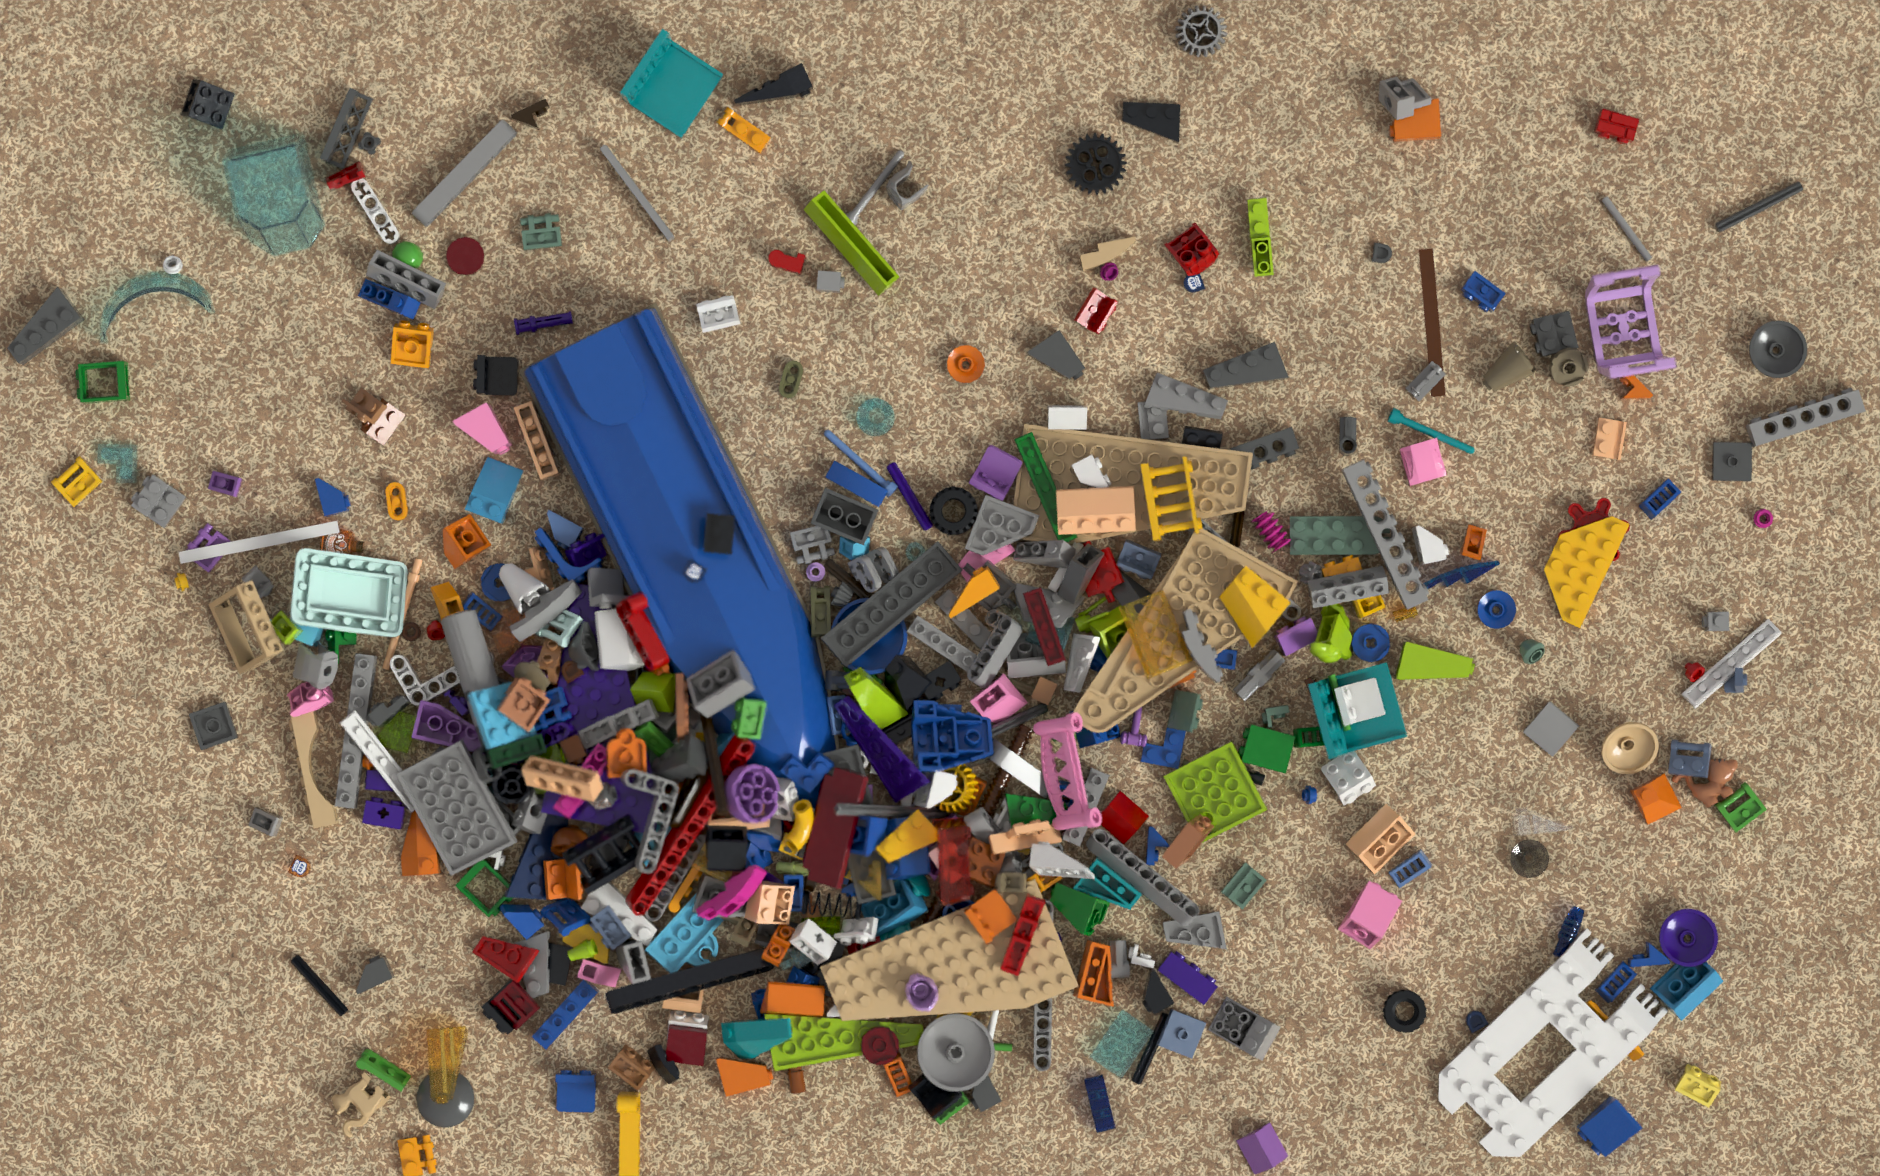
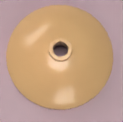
(1633, 755)

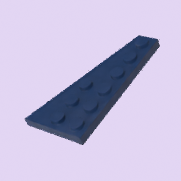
(529, 876)

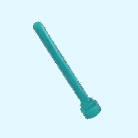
(1397, 417)

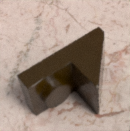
(526, 115)

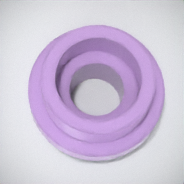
(820, 576)

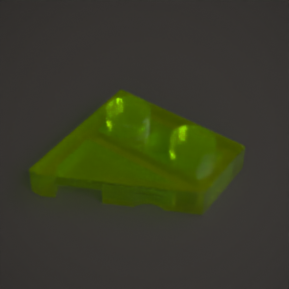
(398, 732)

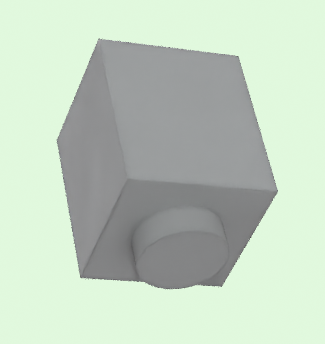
(830, 281)

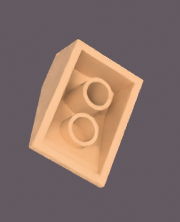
(689, 1002)

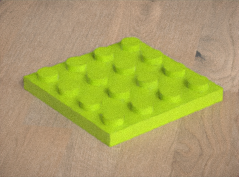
(1216, 788)

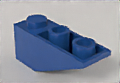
(389, 299)

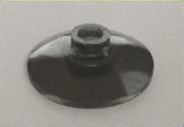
(1539, 858)

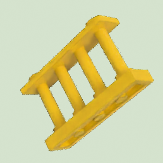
(1152, 492)

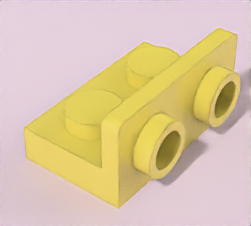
(1698, 1085)

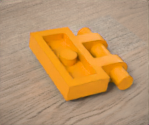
(410, 1156)

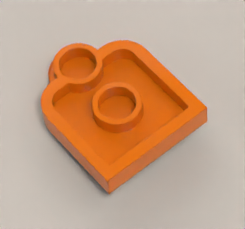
(625, 753)

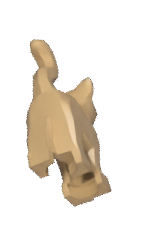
(364, 1102)

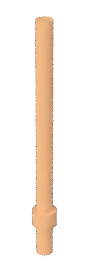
(413, 577)

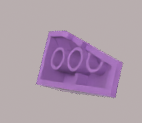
(443, 727)

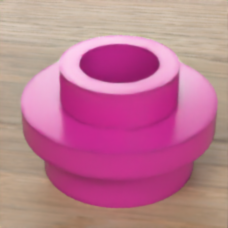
(1769, 518)

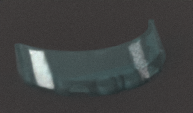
(149, 283)

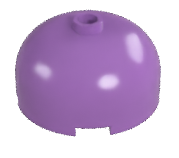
(746, 795)

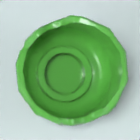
(408, 253)

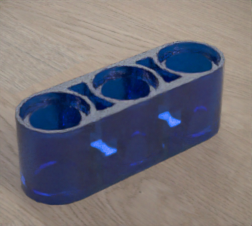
(1099, 1103)

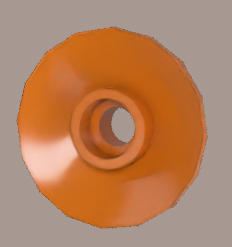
(968, 354)

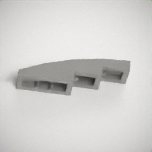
(551, 606)
(608, 727)

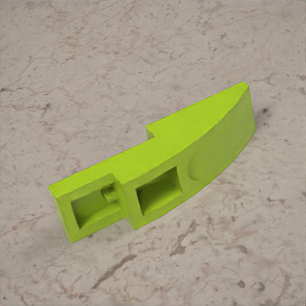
(1260, 237)

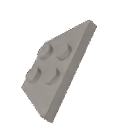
(1058, 607)

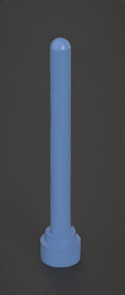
(890, 486)

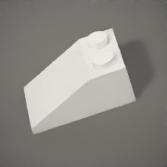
(1052, 862)

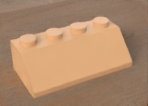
(1095, 510)

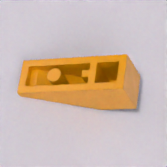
(977, 588)

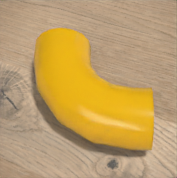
(802, 826)

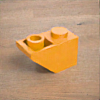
(446, 599)

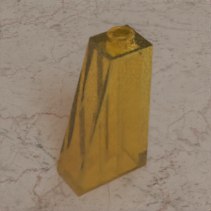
(444, 1059)

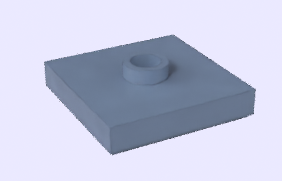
(1181, 1033)

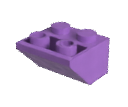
(1297, 636)

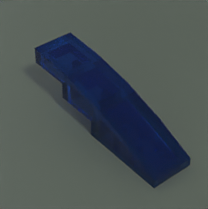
(1466, 573)

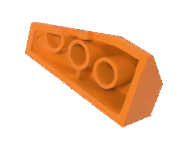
(419, 852)

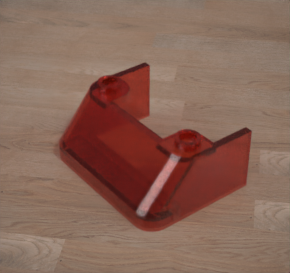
(953, 860)

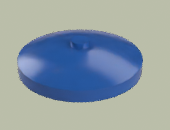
(882, 652)

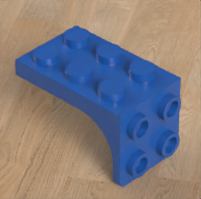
(565, 570)

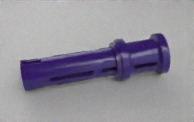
(533, 323)

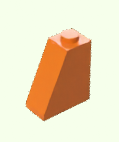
(1421, 126)
(742, 1076)

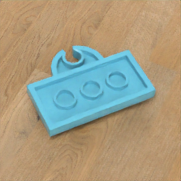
(684, 940)

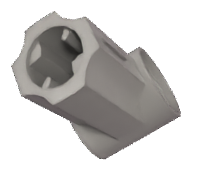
(1119, 961)

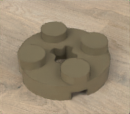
(1578, 370)

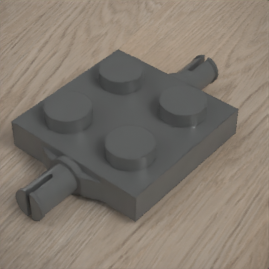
(1000, 596)

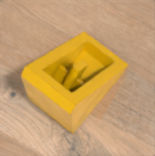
(1367, 606)

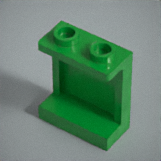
(1266, 748)

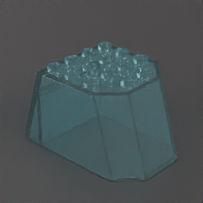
(275, 194)

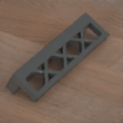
(339, 126)

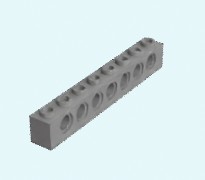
(1420, 592)
(352, 756)

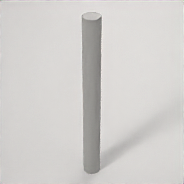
(1626, 228)

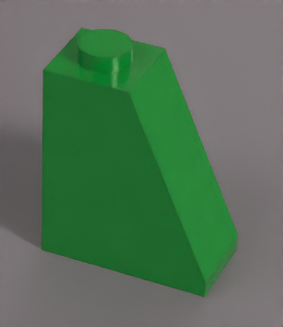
(1079, 907)

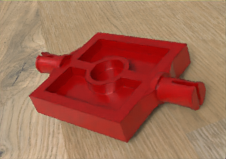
(1105, 577)

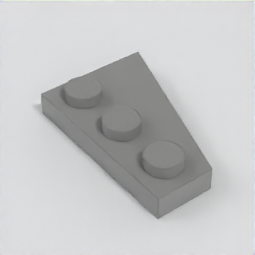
(537, 975)

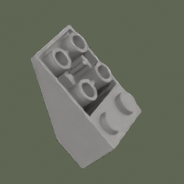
(1244, 1028)

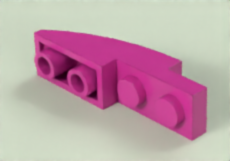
(595, 762)
(737, 892)

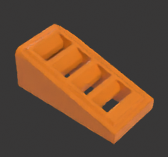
(905, 1089)

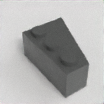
(681, 760)

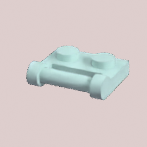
(566, 622)

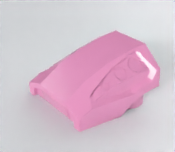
(1422, 462)
(308, 699)

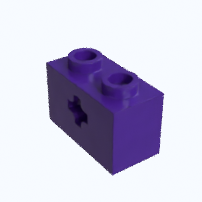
(393, 820)

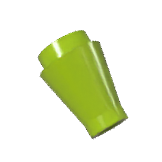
(584, 950)

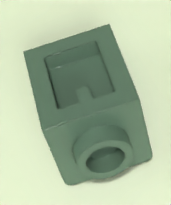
(1278, 712)

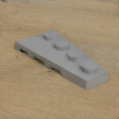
(1175, 395)

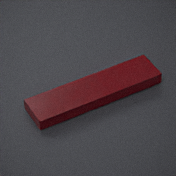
(1044, 626)

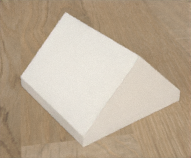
(1067, 417)

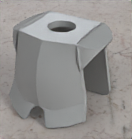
(898, 179)
(316, 669)

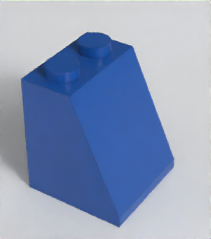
(1608, 1127)

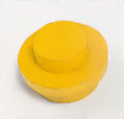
(181, 581)

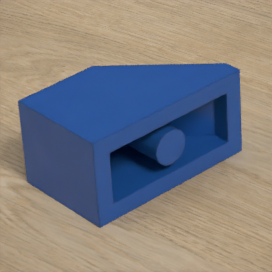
(332, 499)
(523, 918)

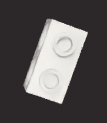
(786, 799)

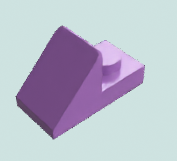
(225, 483)

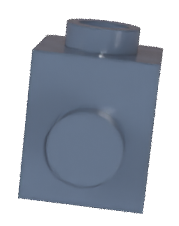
(1737, 682)

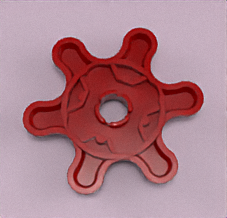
(1583, 517)

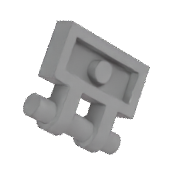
(809, 538)

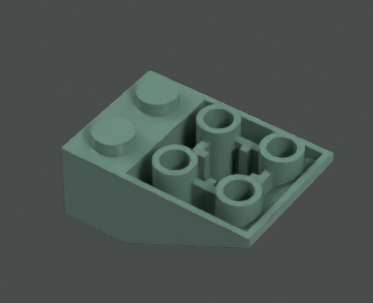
(1184, 711)

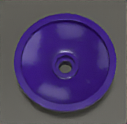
(1702, 937)

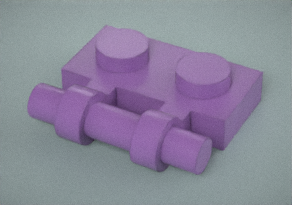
(217, 538)

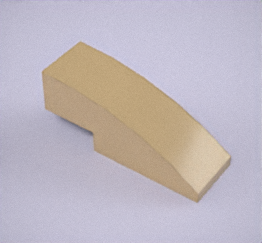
(1106, 252)

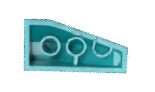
(752, 1037)

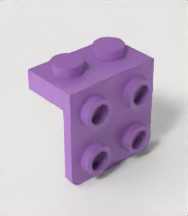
(996, 472)

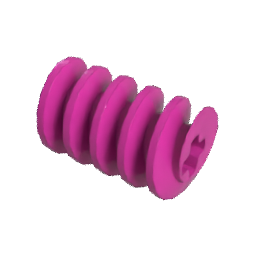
(1271, 531)

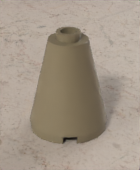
(1509, 368)

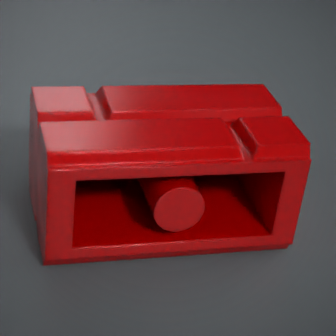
(1616, 126)

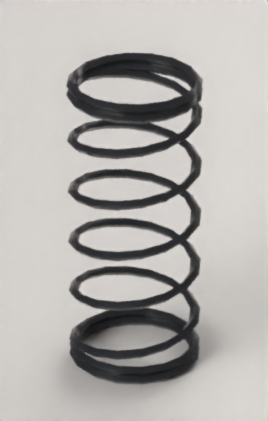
(806, 902)

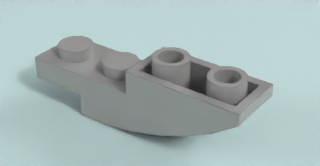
(1202, 655)

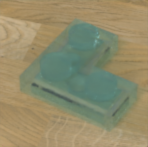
(124, 456)

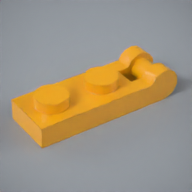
(744, 130)
(684, 889)

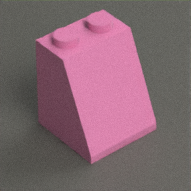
(485, 428)
(1370, 915)

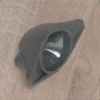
(584, 648)

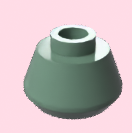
(1531, 651)

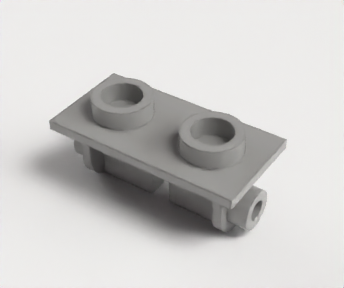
(1425, 381)

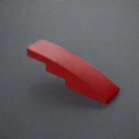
(1022, 935)

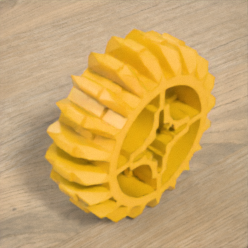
(966, 793)

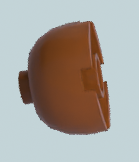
(566, 838)

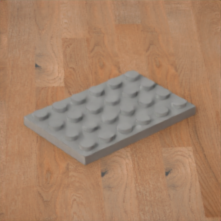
(456, 808)

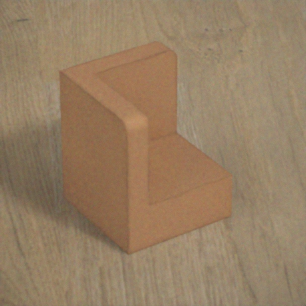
(1044, 690)

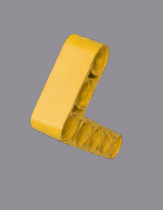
(629, 1138)

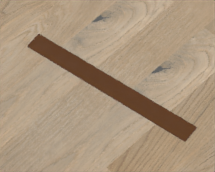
(1431, 315)

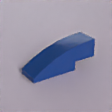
(856, 484)

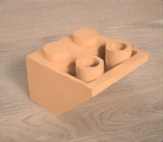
(770, 903)

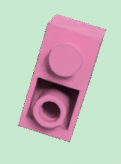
(599, 973)

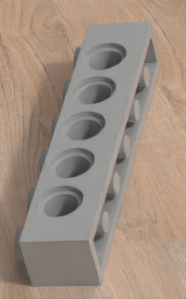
(1853, 406)

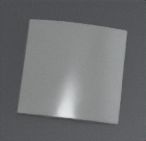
(1551, 728)

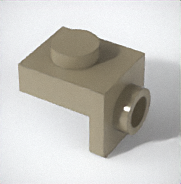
(1011, 882)

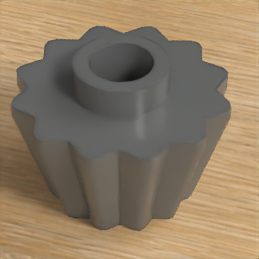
(841, 595)

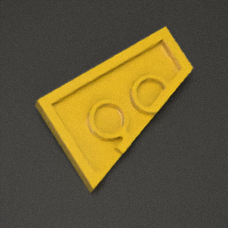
(908, 837)

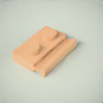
(1609, 438)

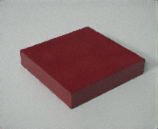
(686, 1045)

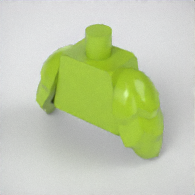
(1333, 635)

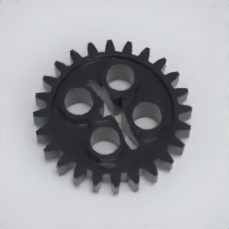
(1112, 159)

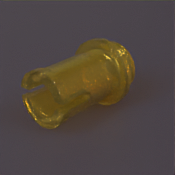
(1403, 614)

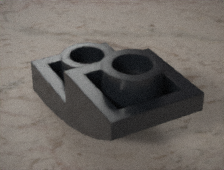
(666, 1070)

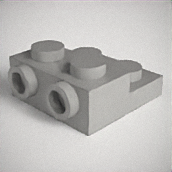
(157, 500)

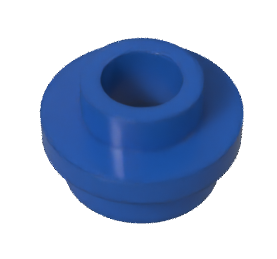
(1309, 794)

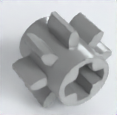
(1310, 572)

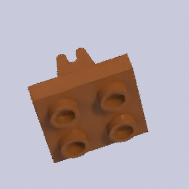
(983, 863)

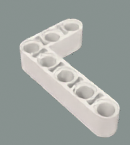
(424, 688)

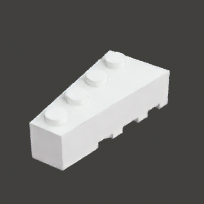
(608, 894)

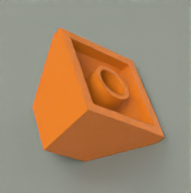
(463, 541)
(1655, 799)

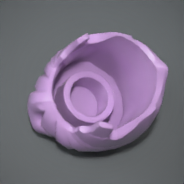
(921, 992)

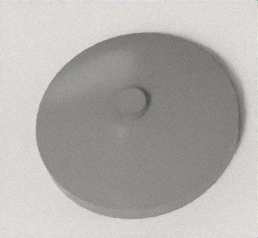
(955, 1052)

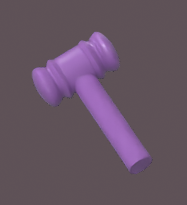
(1134, 738)

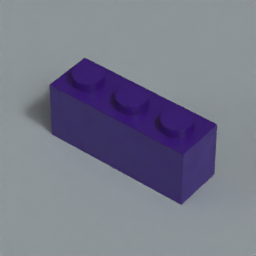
(1187, 977)

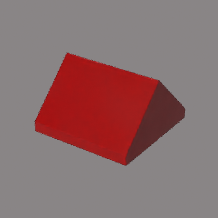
(1122, 817)

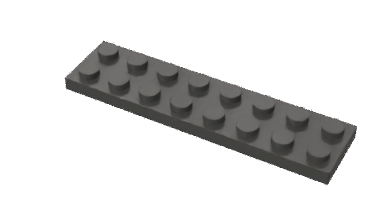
(891, 604)
(859, 864)

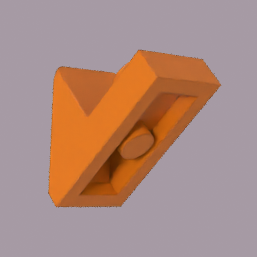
(1637, 390)
(1473, 542)

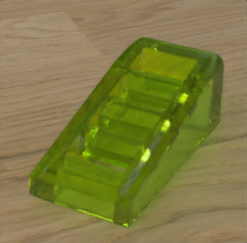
(833, 922)

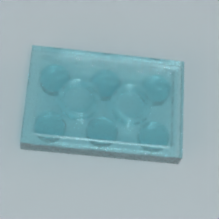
(1121, 1043)

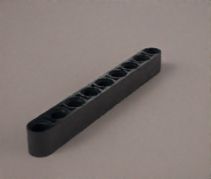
(687, 981)

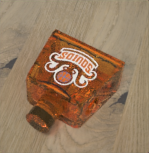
(341, 543)

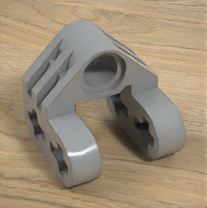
(872, 568)

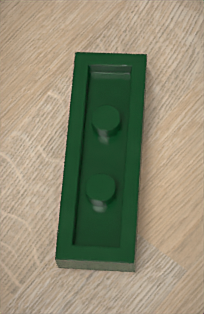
(516, 751)

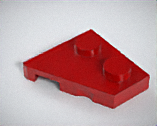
(346, 175)

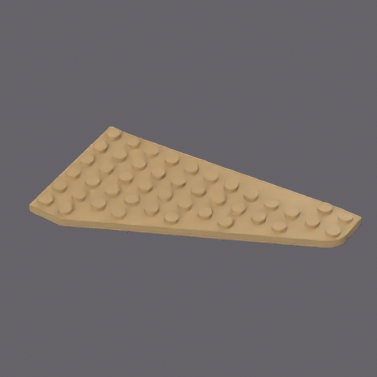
(1191, 583)

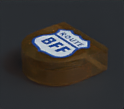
(300, 867)

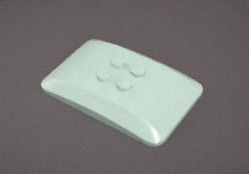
(348, 593)

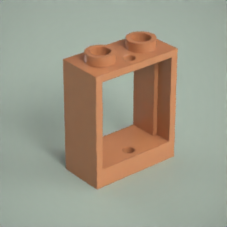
(1188, 841)

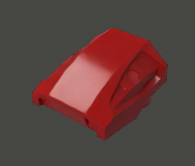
(1193, 250)

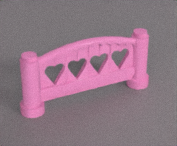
(1079, 813)

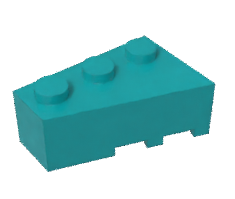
(1108, 886)

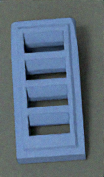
(1419, 854)

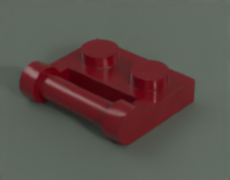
(519, 1001)

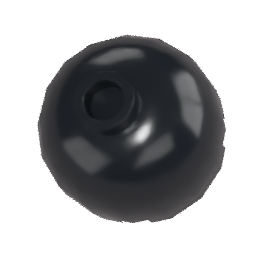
(511, 785)

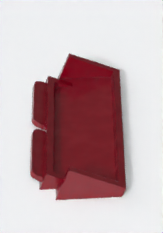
(833, 834)

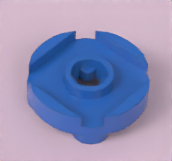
(489, 584)
(1381, 642)

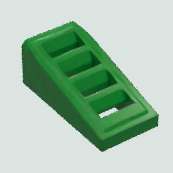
(1298, 743)

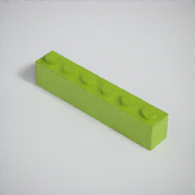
(851, 243)

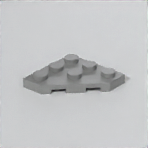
(999, 526)

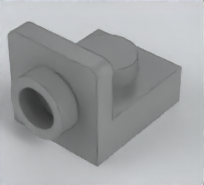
(1716, 621)

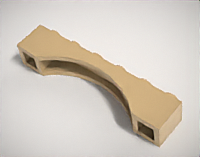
(321, 808)

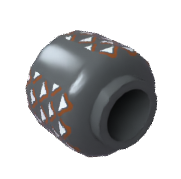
(605, 798)

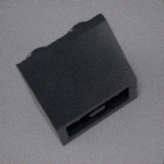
(726, 848)

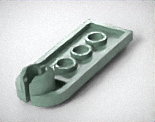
(1331, 535)

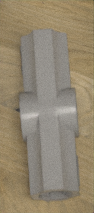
(1259, 675)

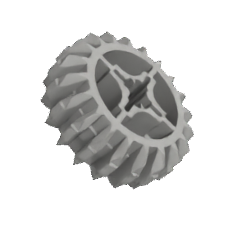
(1209, 34)

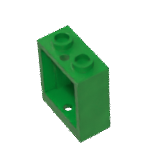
(122, 377)
(471, 874)

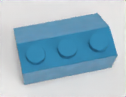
(1686, 987)

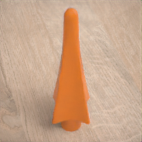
(665, 669)

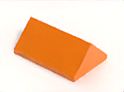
(793, 999)

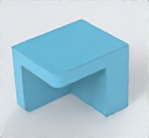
(852, 549)

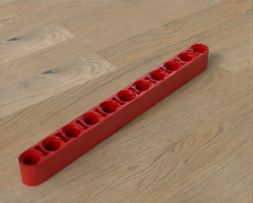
(680, 839)

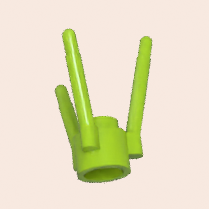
(1084, 620)

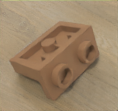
(365, 406)
(551, 659)
(631, 1067)

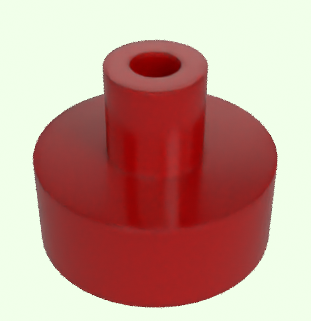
(435, 631)
(1694, 671)

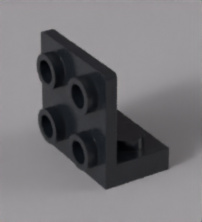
(207, 103)

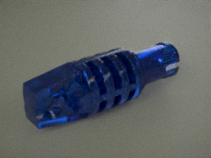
(1569, 930)

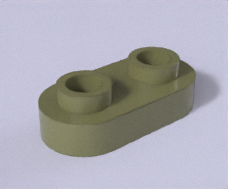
(791, 379)

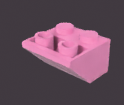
(998, 700)

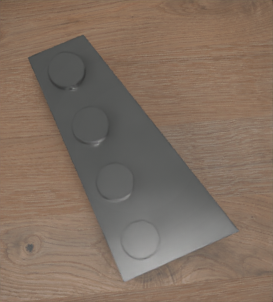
(49, 324)

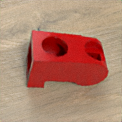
(787, 263)

